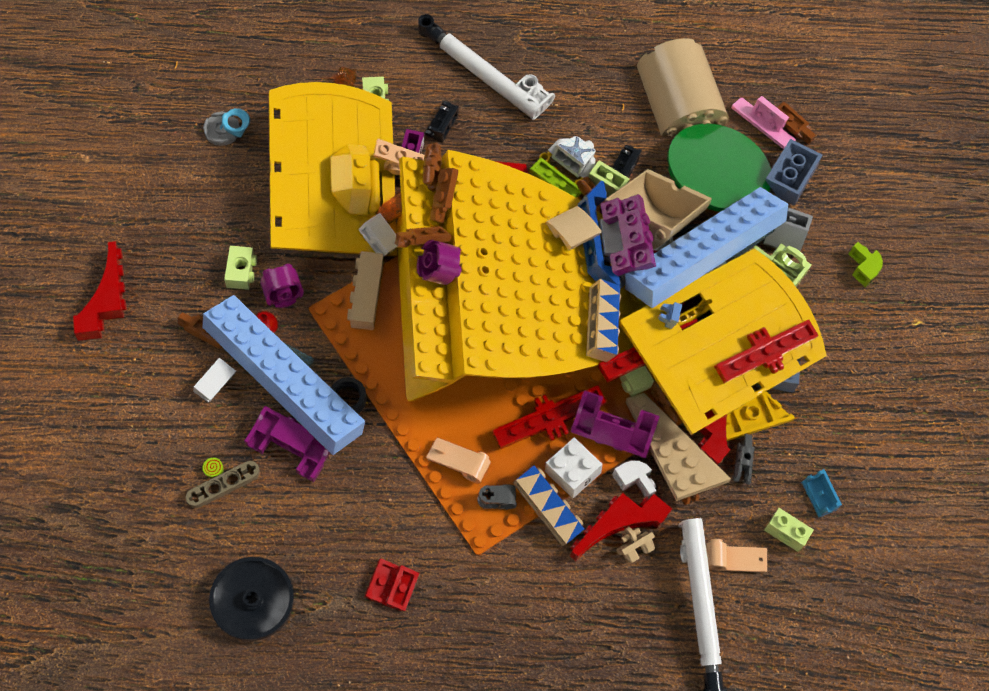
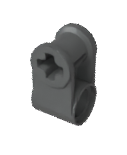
(500, 497)

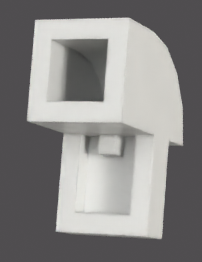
(635, 473)

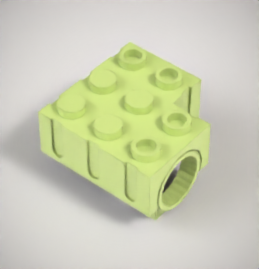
(792, 270)

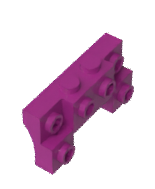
(635, 234)
(614, 430)
(290, 436)

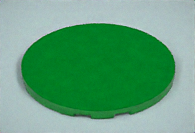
(717, 164)

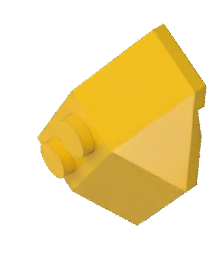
(351, 178)

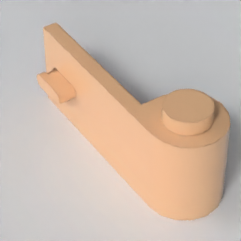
(469, 463)
(735, 558)

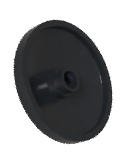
(251, 598)

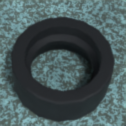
(353, 383)

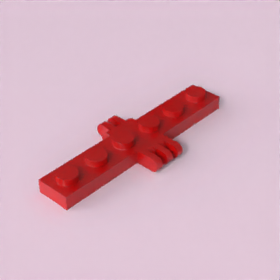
(766, 351)
(626, 361)
(547, 418)

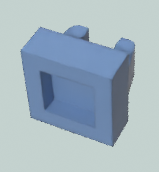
(673, 314)

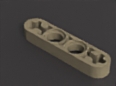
(221, 481)

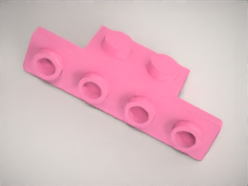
(765, 118)

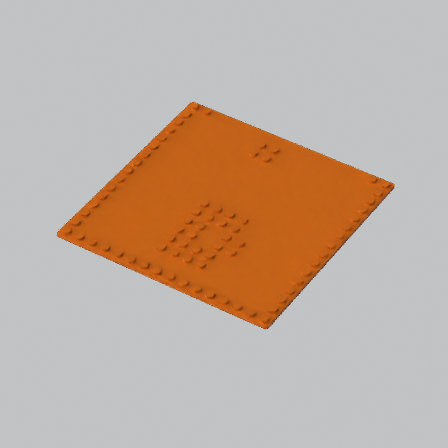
(462, 413)

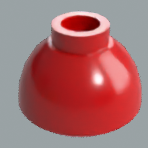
(268, 319)

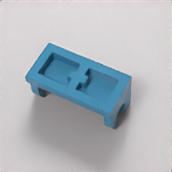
(821, 493)

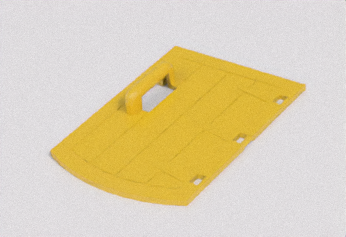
(312, 127)
(742, 299)

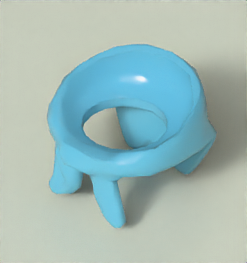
(243, 115)

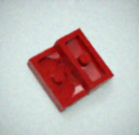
(391, 585)

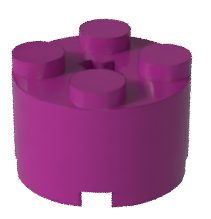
(439, 262)
(281, 286)

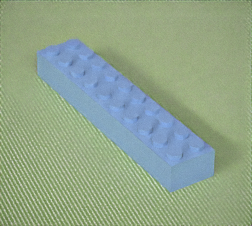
(707, 246)
(283, 374)

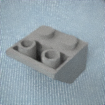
(791, 232)

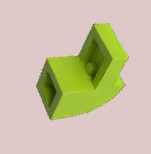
(868, 263)

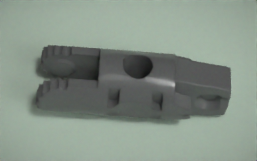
(744, 459)

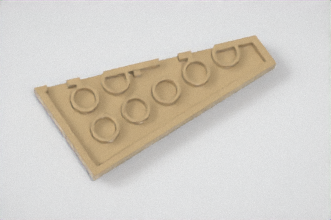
(677, 456)

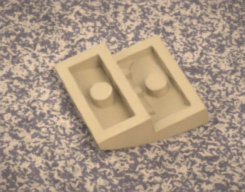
(574, 227)

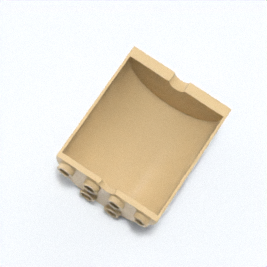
(681, 86)
(664, 203)

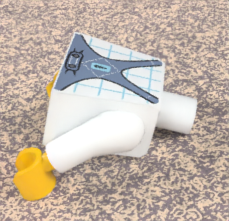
(573, 155)

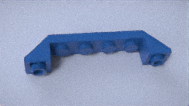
(593, 247)

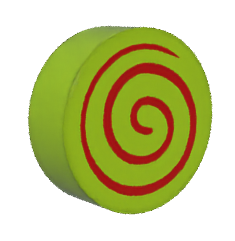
(213, 467)

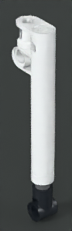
(528, 99)
(694, 553)

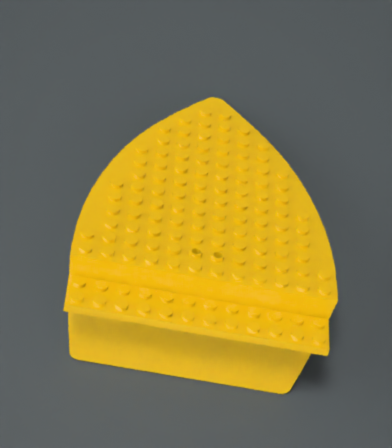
(528, 305)

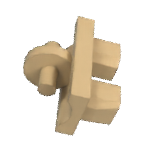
(643, 540)

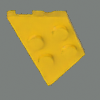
(756, 416)

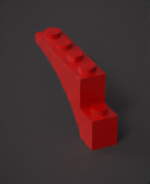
(107, 300)
(715, 439)
(620, 515)

